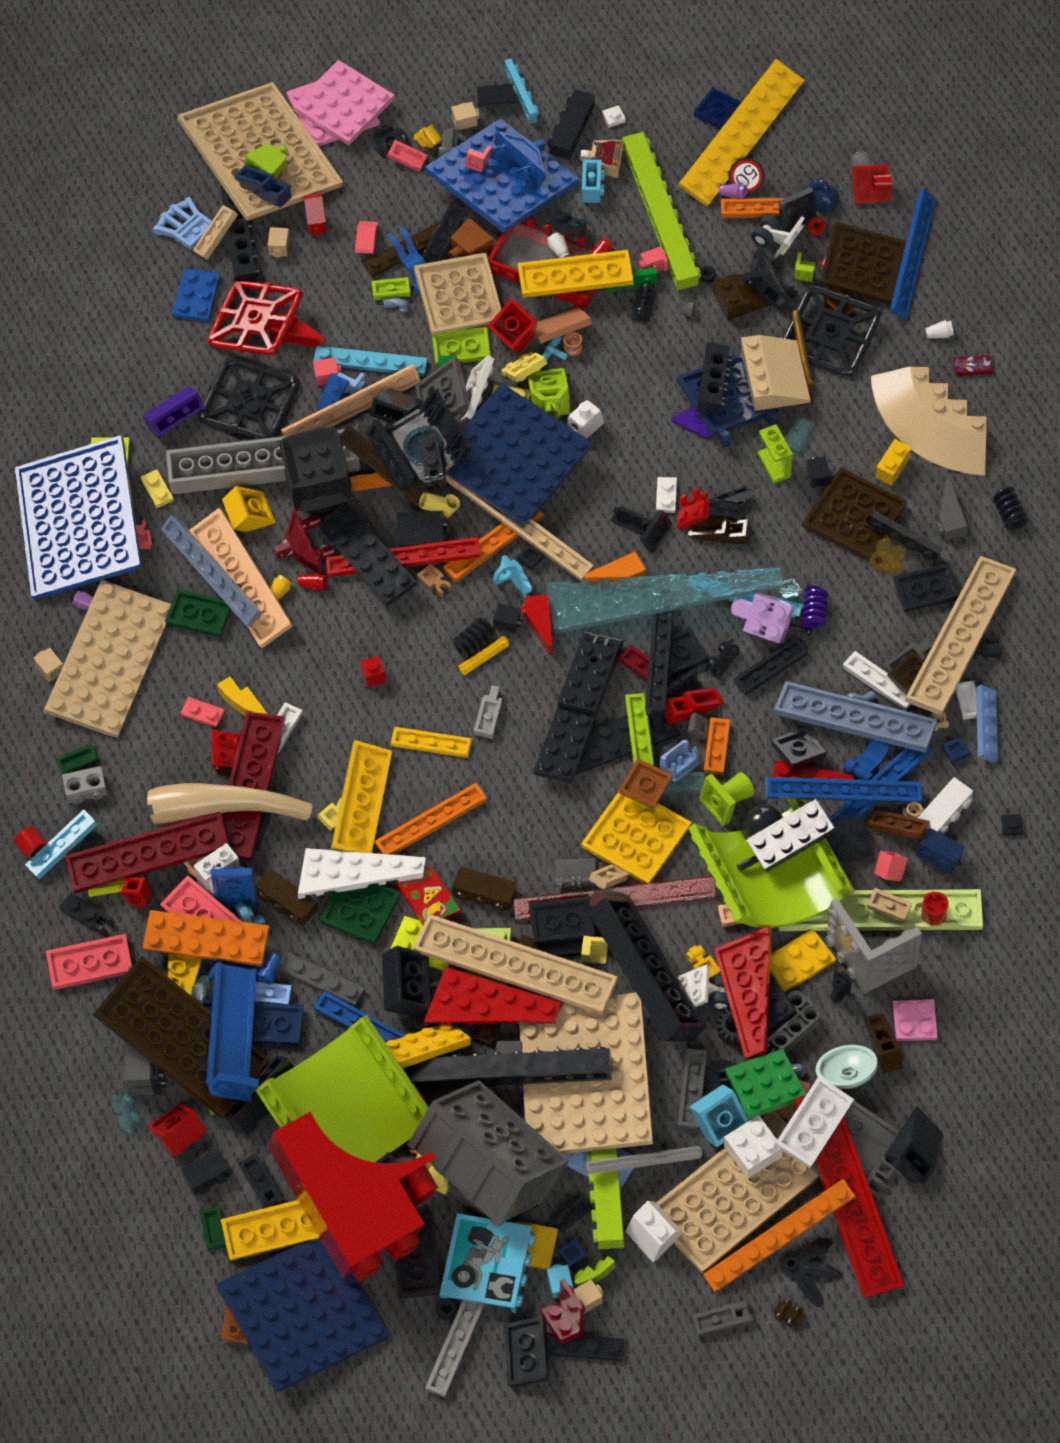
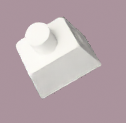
(586, 419)

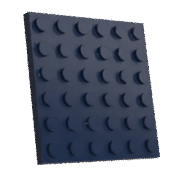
(517, 455)
(301, 1313)

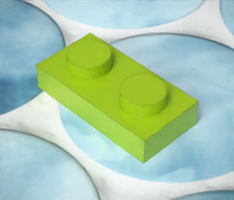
(391, 288)

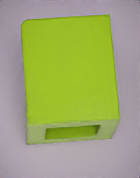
(804, 270)

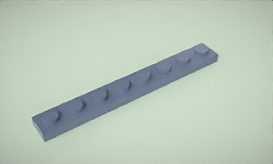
(211, 570)

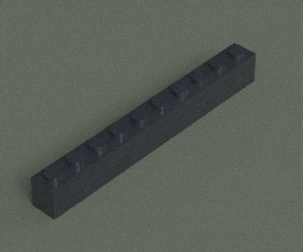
(512, 1068)

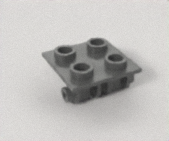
(574, 874)

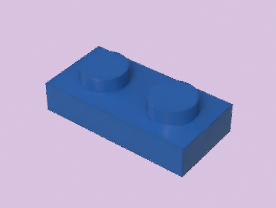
(333, 391)

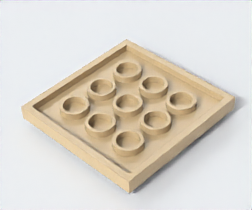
(457, 293)

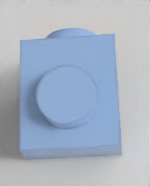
(354, 385)

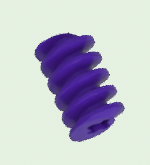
(814, 607)

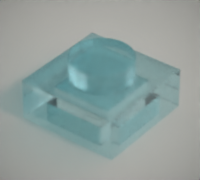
(790, 590)

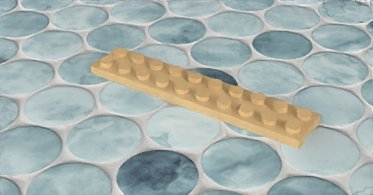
(960, 635)
(516, 964)

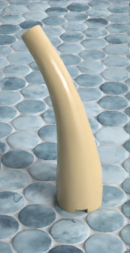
(192, 800)

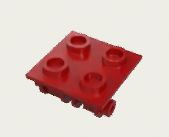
(224, 749)

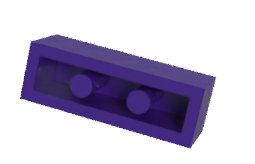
(173, 411)

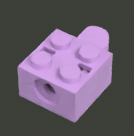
(765, 618)

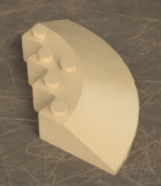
(930, 421)

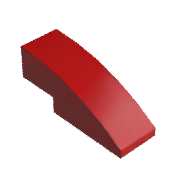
(692, 702)

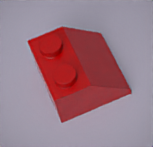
(514, 326)
(177, 1129)

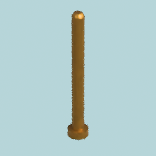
(802, 349)

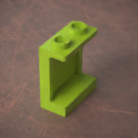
(777, 455)

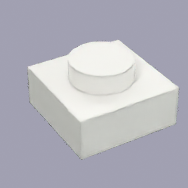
(613, 116)

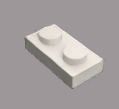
(666, 494)

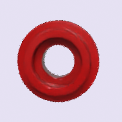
(820, 222)

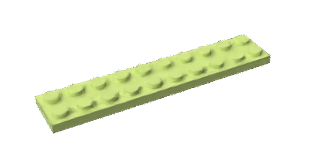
(963, 912)

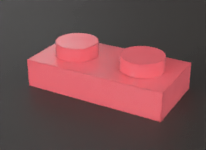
(202, 712)

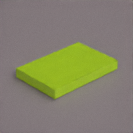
(467, 344)

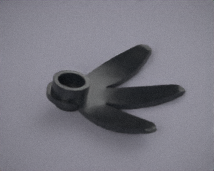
(805, 1266)

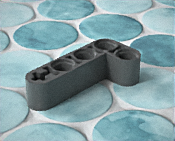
(797, 1021)

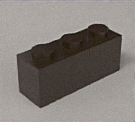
(484, 889)
(284, 898)

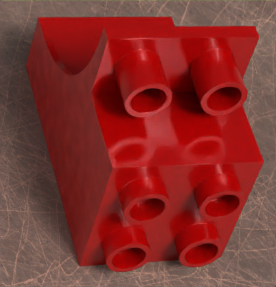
(353, 1203)

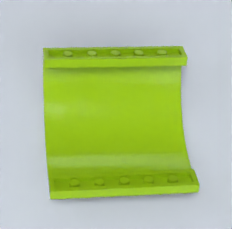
(784, 894)
(352, 1092)

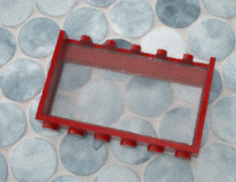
(530, 244)

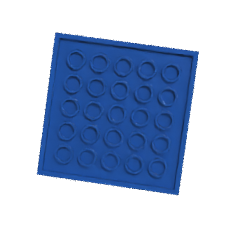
(495, 190)

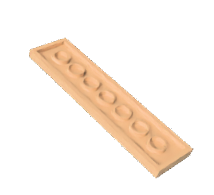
(227, 549)

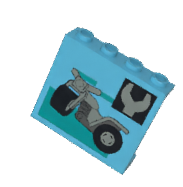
(487, 1262)

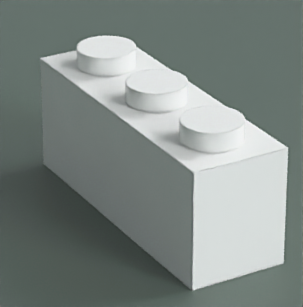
(947, 806)

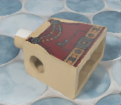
(608, 152)

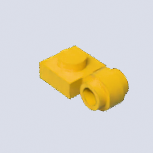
(696, 954)

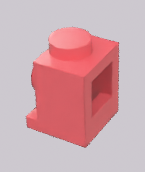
(653, 258)

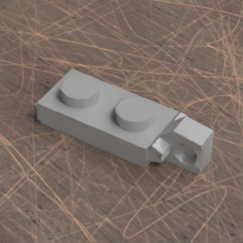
(488, 714)

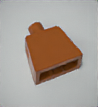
(470, 240)

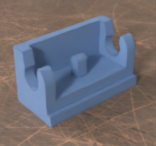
(679, 760)

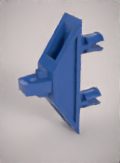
(522, 152)

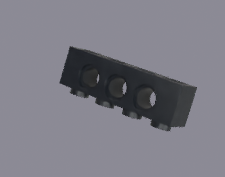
(713, 378)

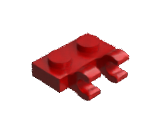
(693, 510)

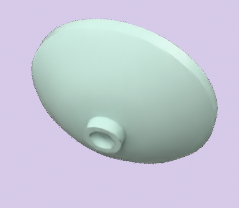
(847, 1066)

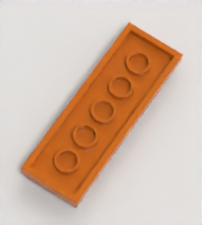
(206, 938)

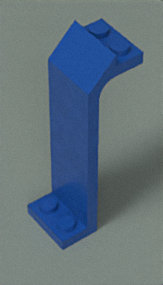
(231, 1032)

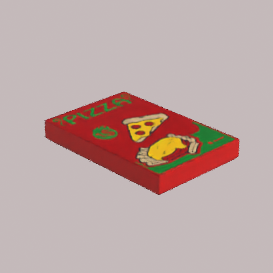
(428, 897)

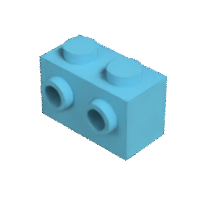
(591, 181)

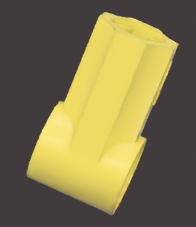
(436, 503)

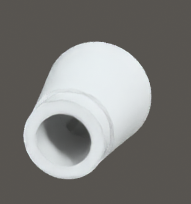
(558, 245)
(940, 330)

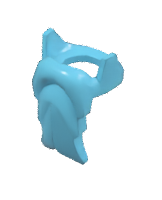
(515, 573)

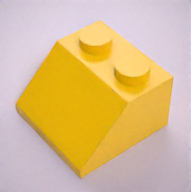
(247, 509)

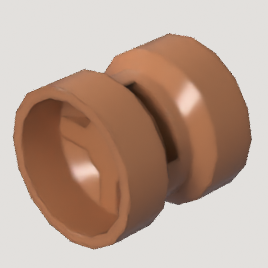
(572, 344)

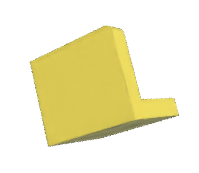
(594, 950)

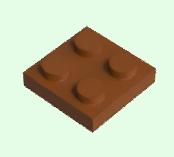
(645, 784)

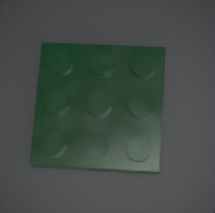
(361, 911)

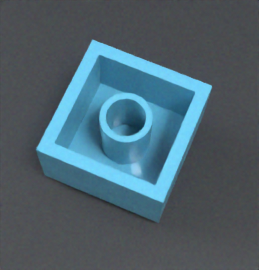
(718, 1114)

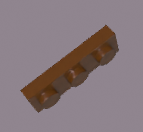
(899, 824)

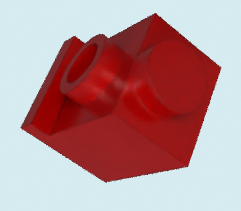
(136, 897)

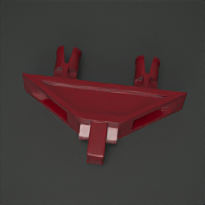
(298, 545)

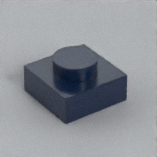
(955, 750)
(572, 1254)

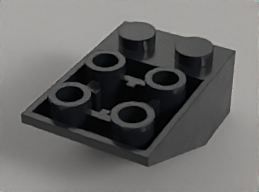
(916, 1147)

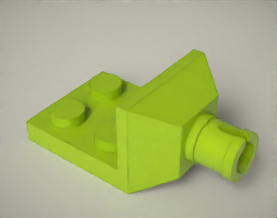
(550, 391)

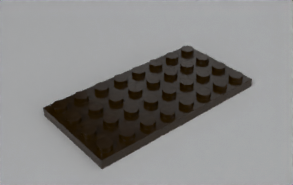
(168, 1030)

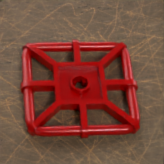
(249, 308)

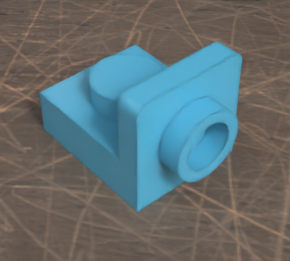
(246, 914)

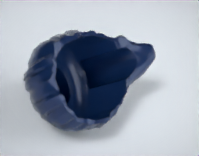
(825, 195)

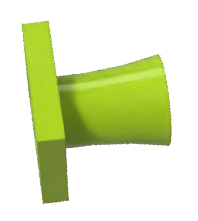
(722, 798)

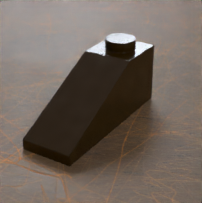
(883, 1043)

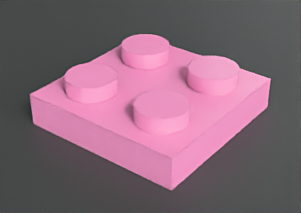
(914, 1020)

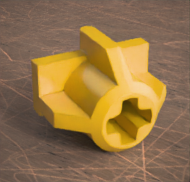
(427, 137)

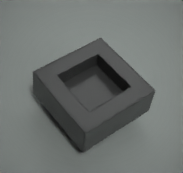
(698, 726)

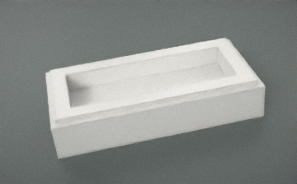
(967, 699)

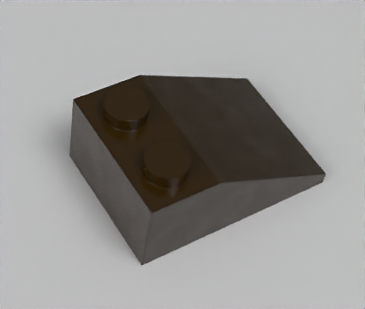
(736, 298)

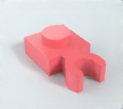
(143, 536)

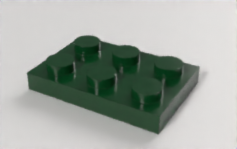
(198, 613)

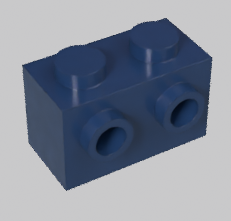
(940, 851)

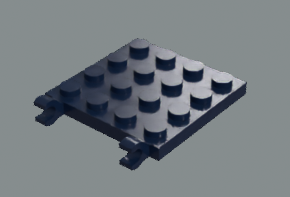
(738, 401)

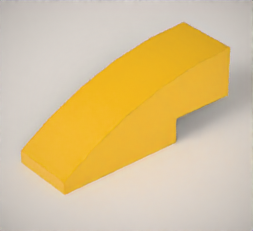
(240, 700)

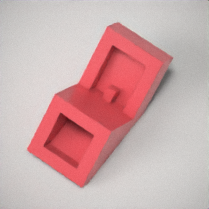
(366, 237)

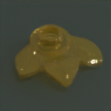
(890, 556)

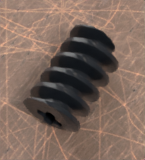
(1010, 508)
(473, 635)

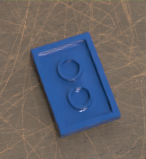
(196, 295)
(234, 886)

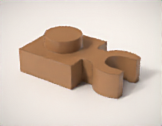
(432, 577)

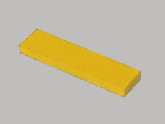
(431, 742)

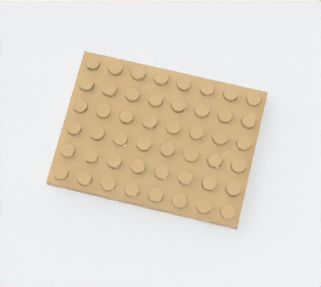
(245, 122)
(600, 1112)

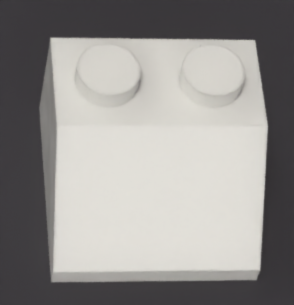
(653, 1230)

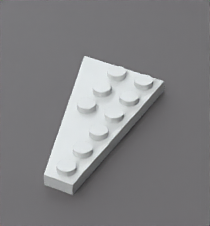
(354, 870)

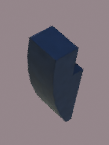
(264, 185)

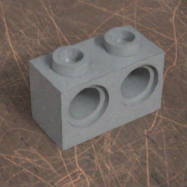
(83, 780)

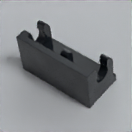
(495, 94)

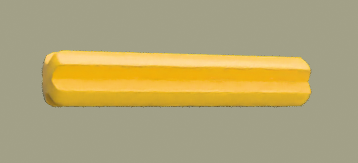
(483, 655)

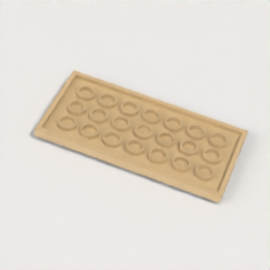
(108, 659)
(723, 1207)

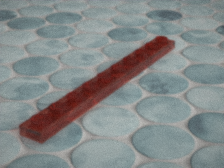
(638, 893)

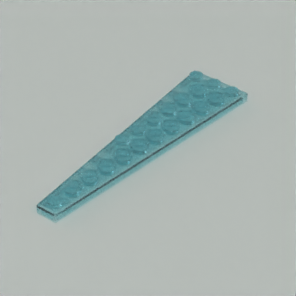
(604, 602)

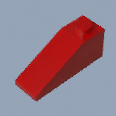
(298, 333)
(538, 618)

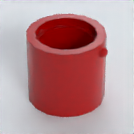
(29, 842)
(934, 908)

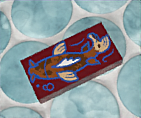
(972, 365)

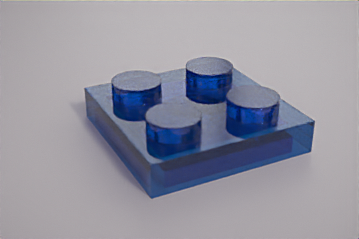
(716, 108)

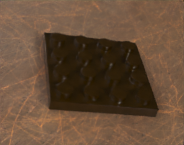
(862, 262)
(846, 509)

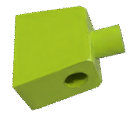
(268, 159)

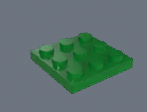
(765, 1084)

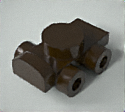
(792, 1315)

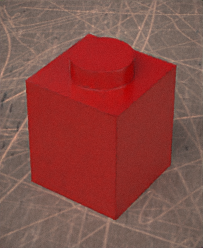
(372, 671)

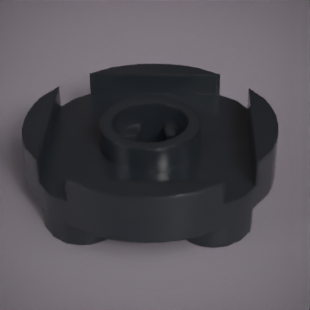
(566, 223)

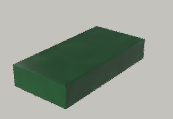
(77, 759)
(213, 1228)

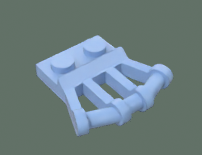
(190, 231)

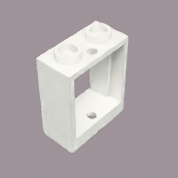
(223, 856)

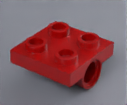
(871, 183)

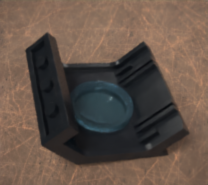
(400, 445)

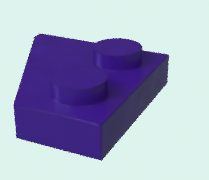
(691, 421)

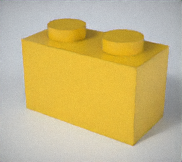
(893, 462)

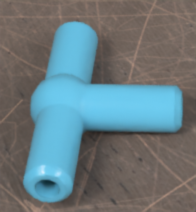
(551, 349)

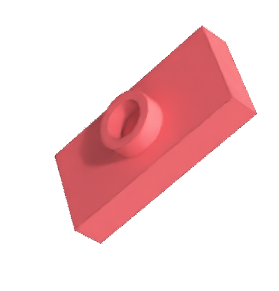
(407, 155)

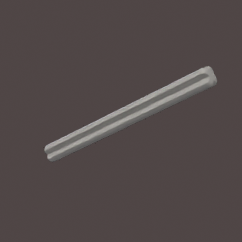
(643, 1160)

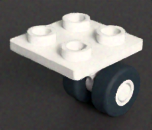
(770, 231)
(698, 988)

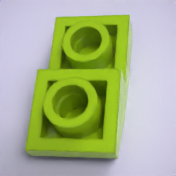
(601, 1269)

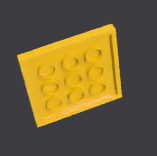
(636, 837)

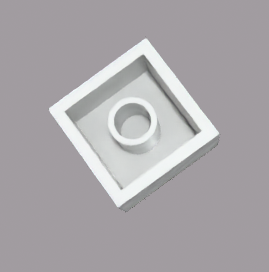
(752, 1147)

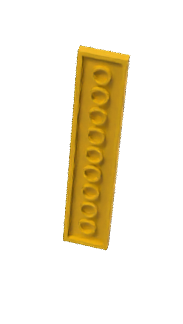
(741, 132)

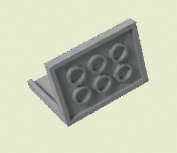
(869, 966)

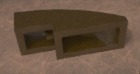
(722, 530)

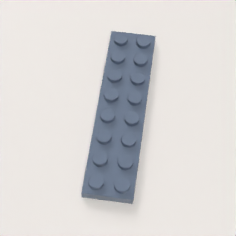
(855, 716)

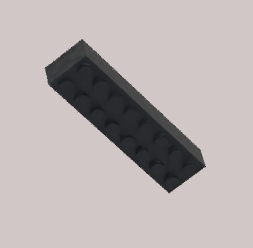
(647, 970)

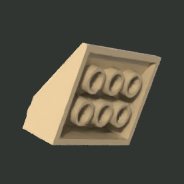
(774, 372)

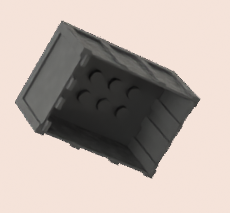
(488, 1152)

